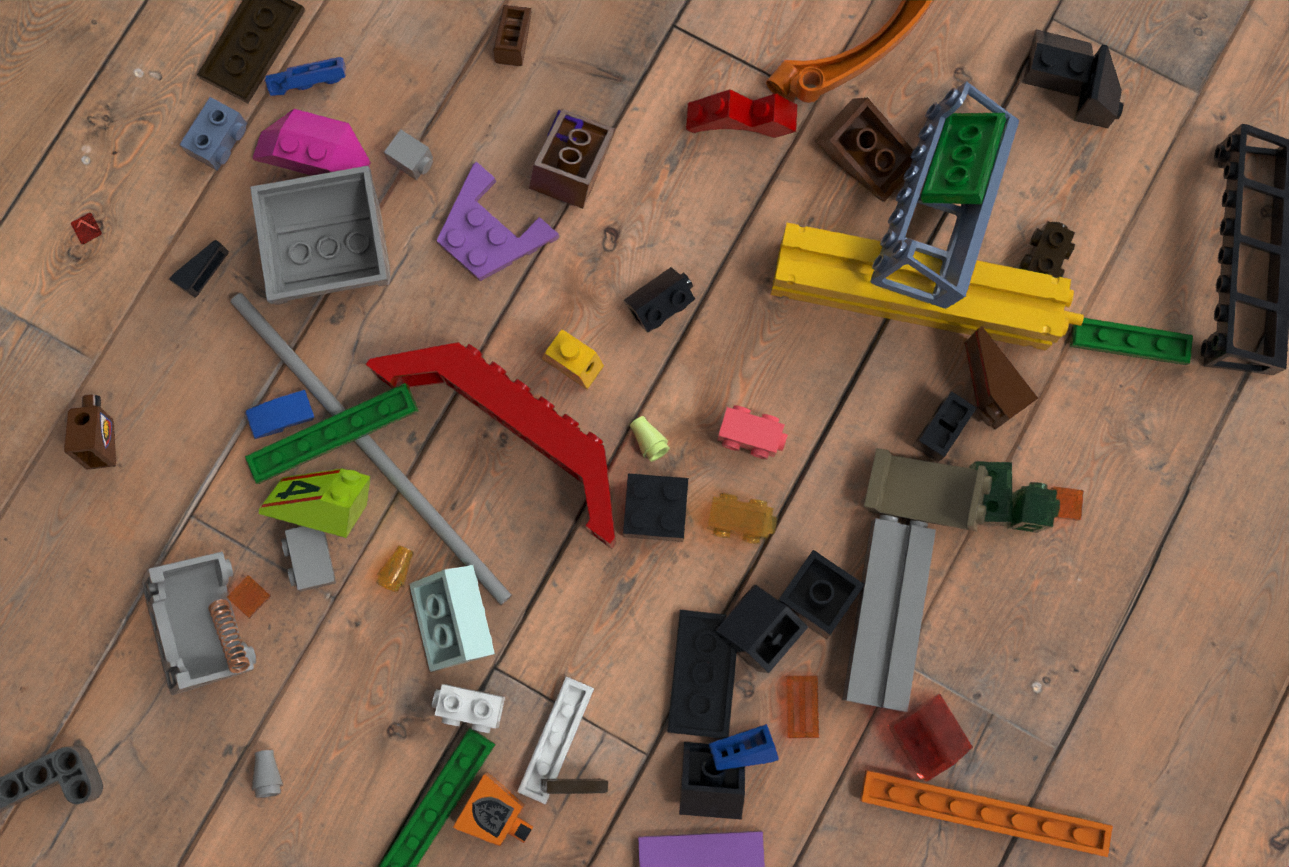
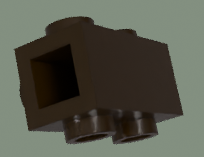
(1049, 249)

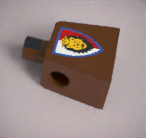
(90, 435)

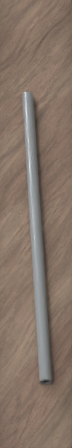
(372, 450)

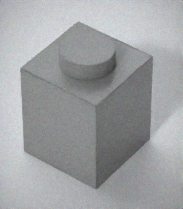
(409, 155)

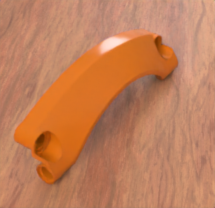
(833, 71)

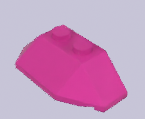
(310, 144)

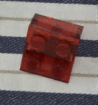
(930, 738)

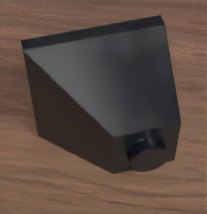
(1100, 99)

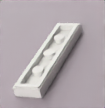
(556, 738)

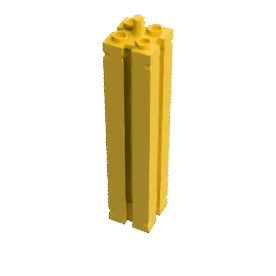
(1005, 300)

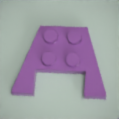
(479, 238)

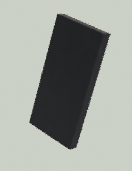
(701, 677)

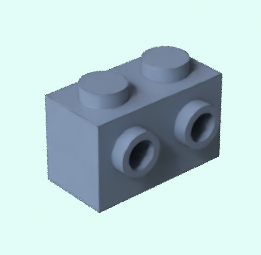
(214, 134)

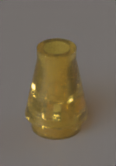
(395, 570)

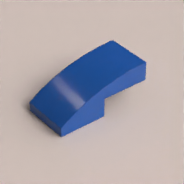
(279, 414)

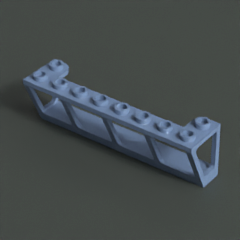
(971, 218)

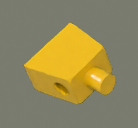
(573, 359)

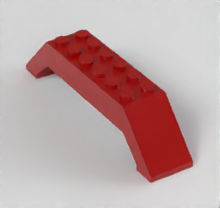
(516, 410)

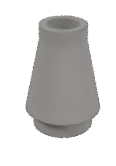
(266, 775)

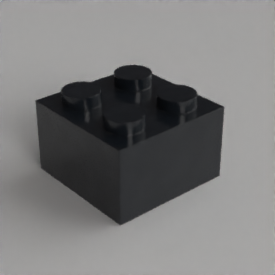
(655, 507)
(821, 594)

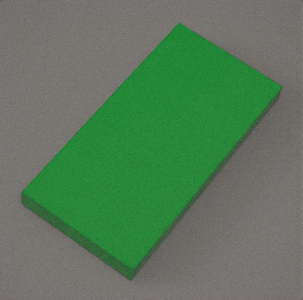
(963, 158)

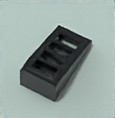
(199, 270)

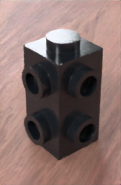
(660, 299)

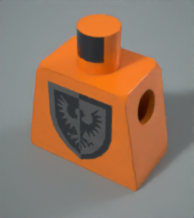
(493, 813)

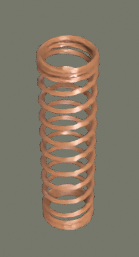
(239, 659)

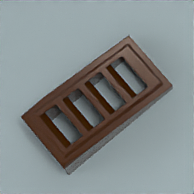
(512, 52)

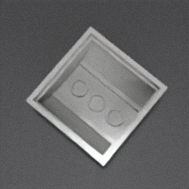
(320, 235)

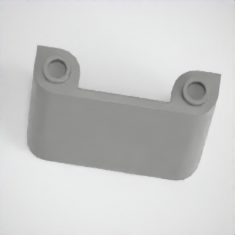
(182, 624)

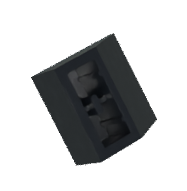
(761, 629)

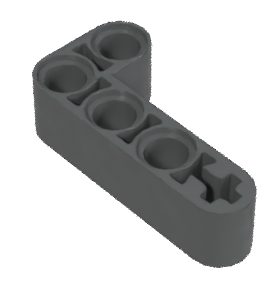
(58, 773)

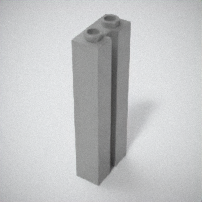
(889, 614)

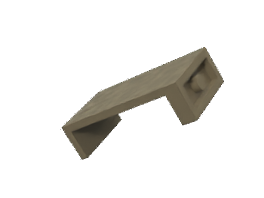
(927, 491)

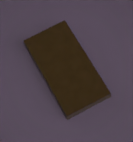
(250, 46)

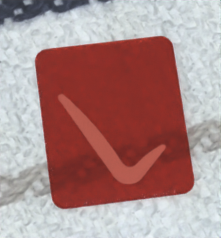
(86, 228)

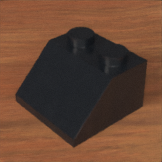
(1058, 63)
(709, 790)

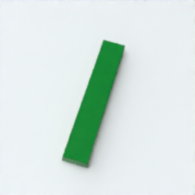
(332, 433)
(440, 801)

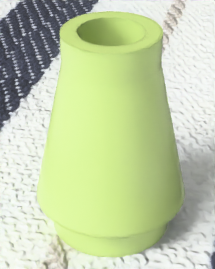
(650, 440)

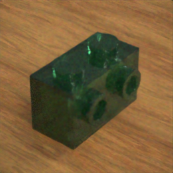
(999, 501)
(1034, 508)

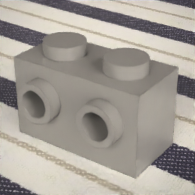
(309, 558)

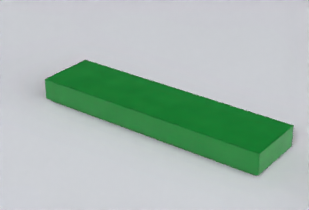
(1132, 341)

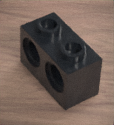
(944, 427)

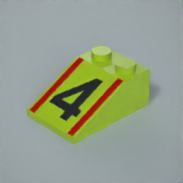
(320, 500)

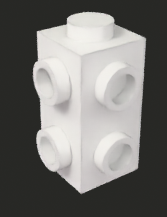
(467, 705)

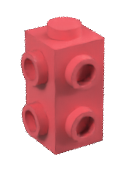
(754, 433)

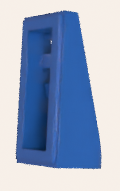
(762, 749)

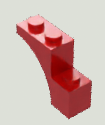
(731, 110)

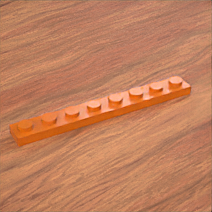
(986, 813)

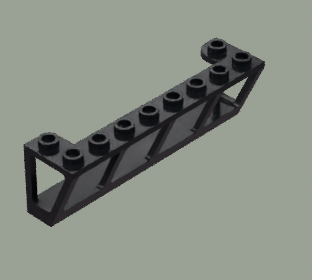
(1219, 345)

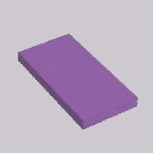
(703, 850)

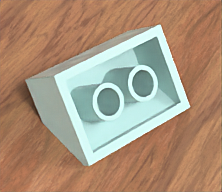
(451, 618)

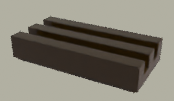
(574, 786)

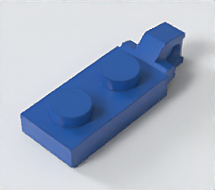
(306, 76)

